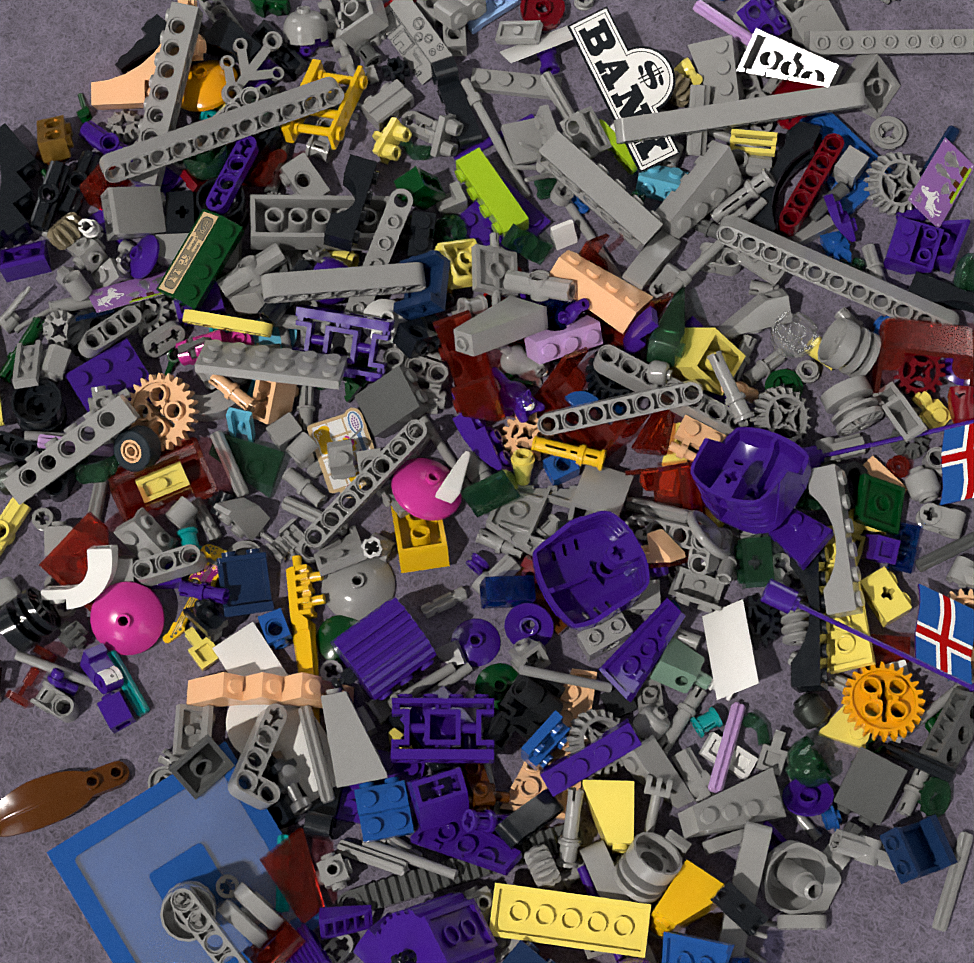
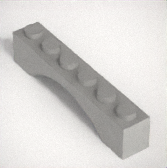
(842, 590)

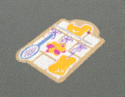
(339, 429)

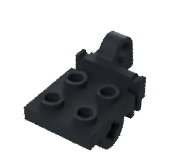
(525, 709)

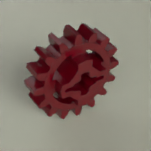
(925, 380)

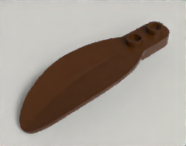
(56, 797)

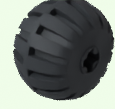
(77, 330)

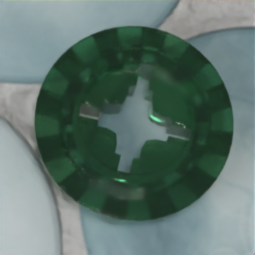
(458, 230)
(940, 802)

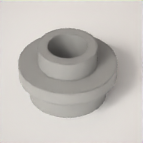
(808, 364)

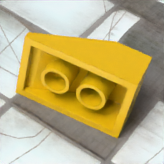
(420, 543)

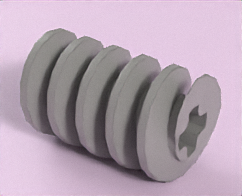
(795, 624)

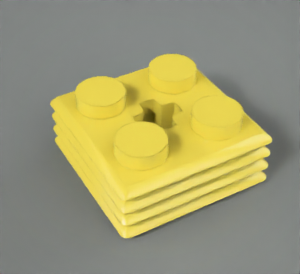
(460, 261)

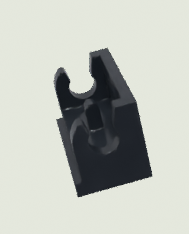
(739, 908)

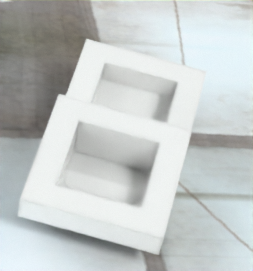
(741, 762)

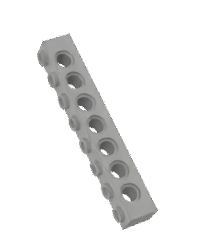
(175, 16)
(889, 42)

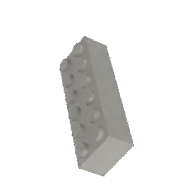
(598, 190)
(301, 220)

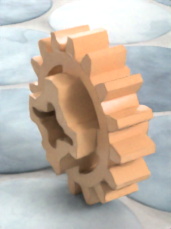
(519, 440)

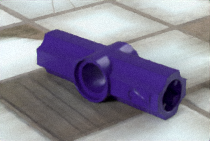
(100, 138)

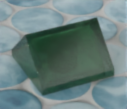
(491, 492)

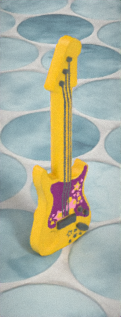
(207, 575)

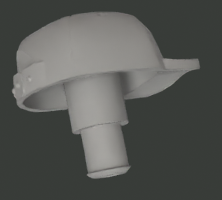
(799, 879)

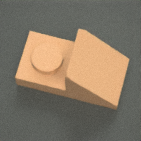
(662, 548)

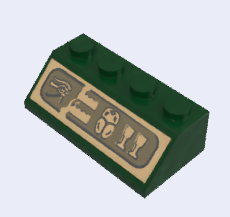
(200, 260)

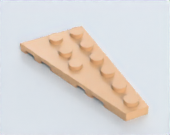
(528, 781)

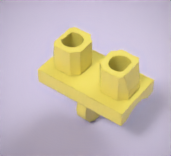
(388, 140)

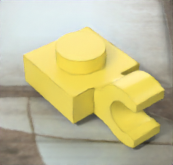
(934, 412)
(201, 650)

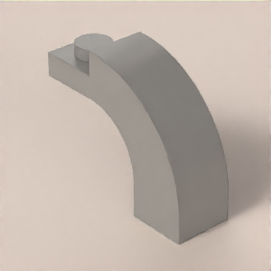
(211, 406)

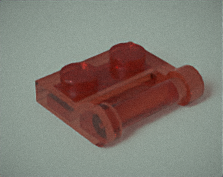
(263, 173)
(280, 948)

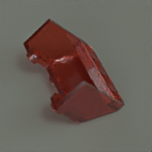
(202, 484)

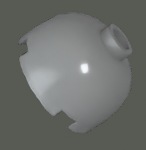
(304, 27)

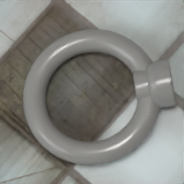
(693, 518)

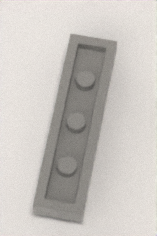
(509, 83)

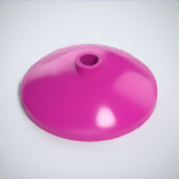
(415, 489)
(140, 608)

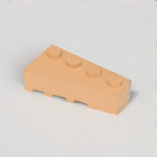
(607, 294)

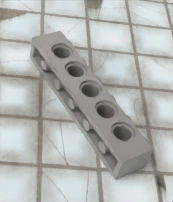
(16, 479)

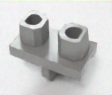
(441, 133)

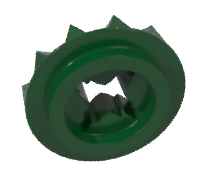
(787, 378)

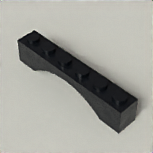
(799, 148)
(942, 292)
(809, 666)

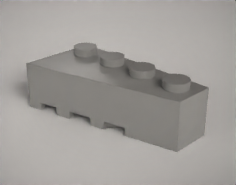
(361, 20)
(717, 65)
(701, 190)
(750, 800)

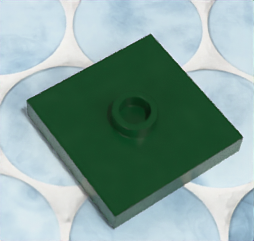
(879, 504)

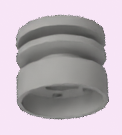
(849, 348)
(851, 405)
(647, 867)
(173, 923)

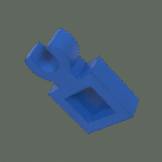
(836, 245)

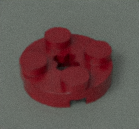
(550, 18)

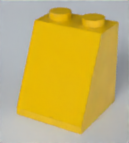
(684, 900)

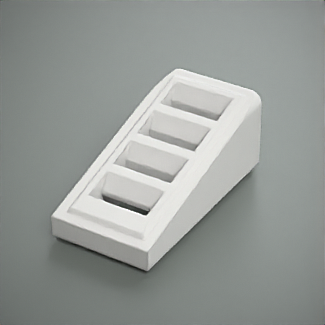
(453, 483)

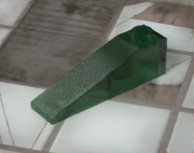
(667, 339)

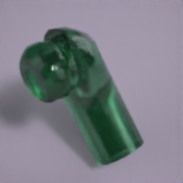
(417, 152)
(759, 725)

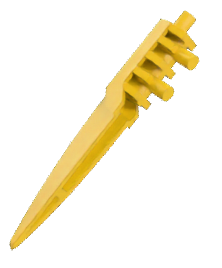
(301, 611)

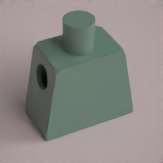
(680, 668)

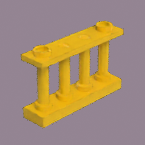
(340, 117)

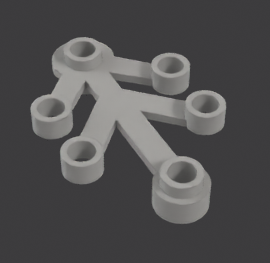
(248, 71)

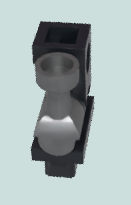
(291, 805)

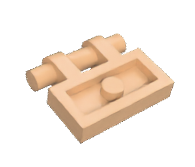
(692, 434)

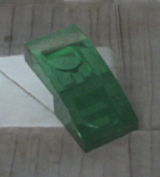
(527, 244)

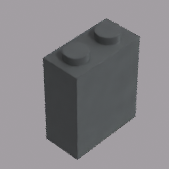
(392, 401)
(869, 787)

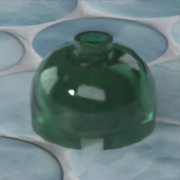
(207, 164)
(807, 764)

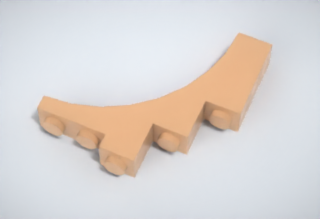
(133, 87)
(259, 689)

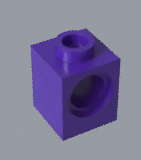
(880, 549)
(116, 711)

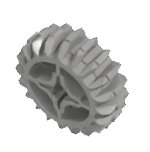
(886, 187)
(772, 416)
(582, 735)

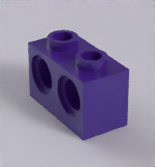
(768, 16)

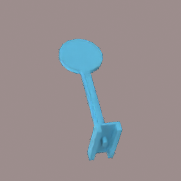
(238, 419)

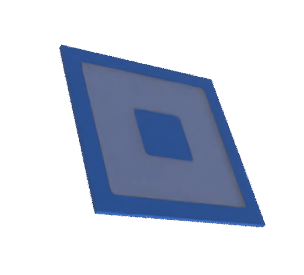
(149, 845)

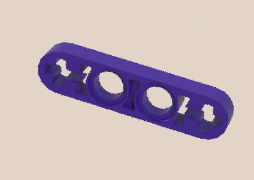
(235, 176)

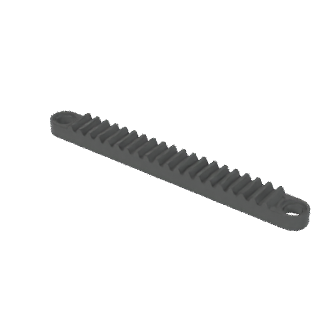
(424, 882)

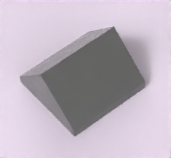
(201, 766)

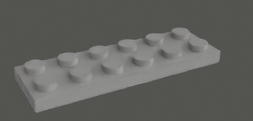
(271, 364)

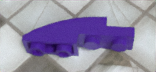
(484, 441)

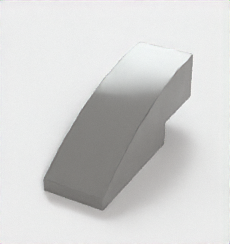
(651, 260)
(899, 412)

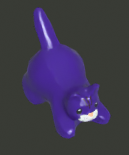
(516, 397)

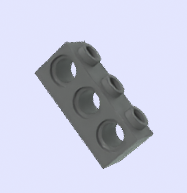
(951, 730)

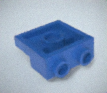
(545, 741)
(384, 810)

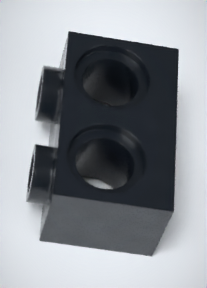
(417, 336)

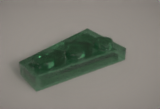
(256, 463)

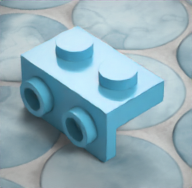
(659, 181)

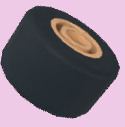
(137, 448)

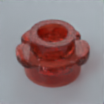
(902, 462)

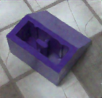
(912, 247)
(439, 798)

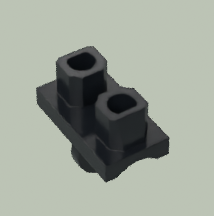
(207, 619)

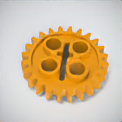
(906, 703)

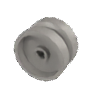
(251, 914)

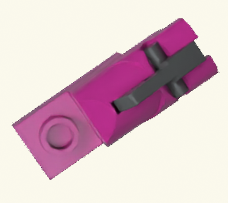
(191, 348)

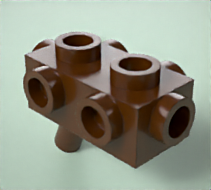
(480, 791)

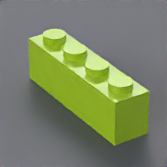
(490, 192)

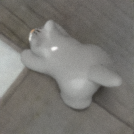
(515, 361)

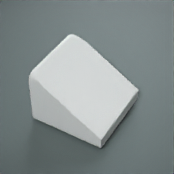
(563, 234)

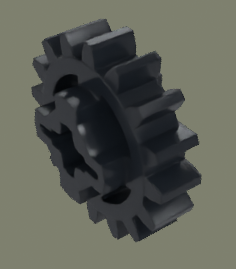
(763, 621)

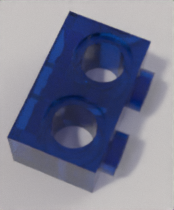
(506, 591)

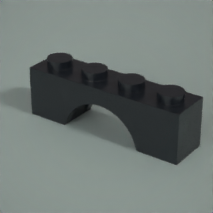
(343, 226)

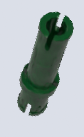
(29, 338)

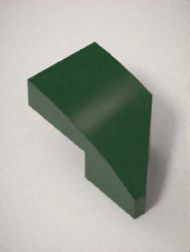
(355, 385)

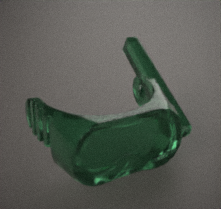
(96, 472)

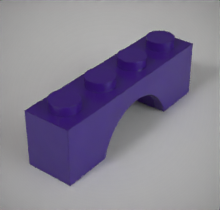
(593, 757)

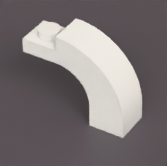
(100, 573)

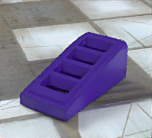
(331, 923)

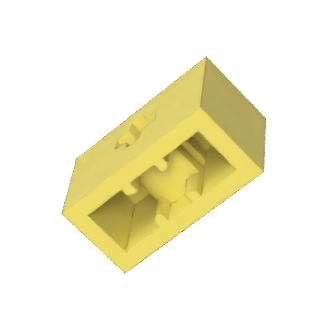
(885, 609)

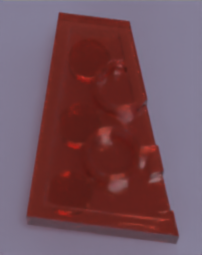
(295, 875)

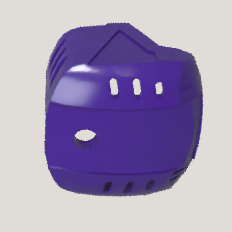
(762, 489)
(575, 581)

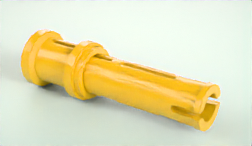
(539, 444)

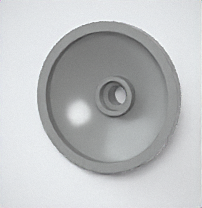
(361, 599)

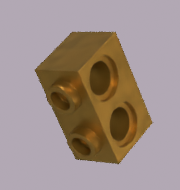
(54, 138)

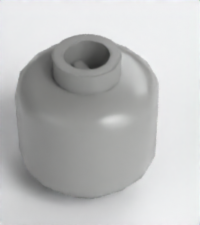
(922, 484)
(650, 722)

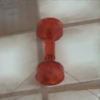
(30, 677)

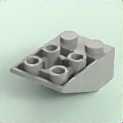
(809, 16)

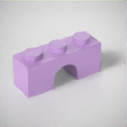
(555, 344)

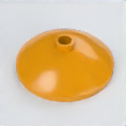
(205, 86)

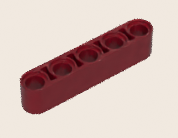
(814, 175)

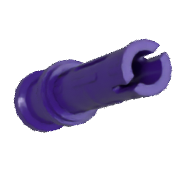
(483, 821)

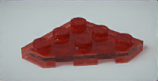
(69, 558)

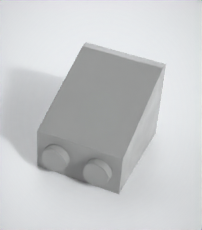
(133, 212)
(600, 492)

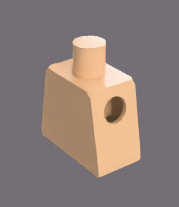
(272, 400)

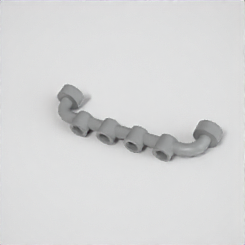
(345, 61)

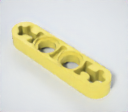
(227, 323)

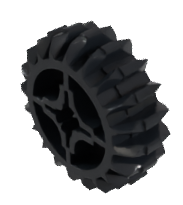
(601, 389)

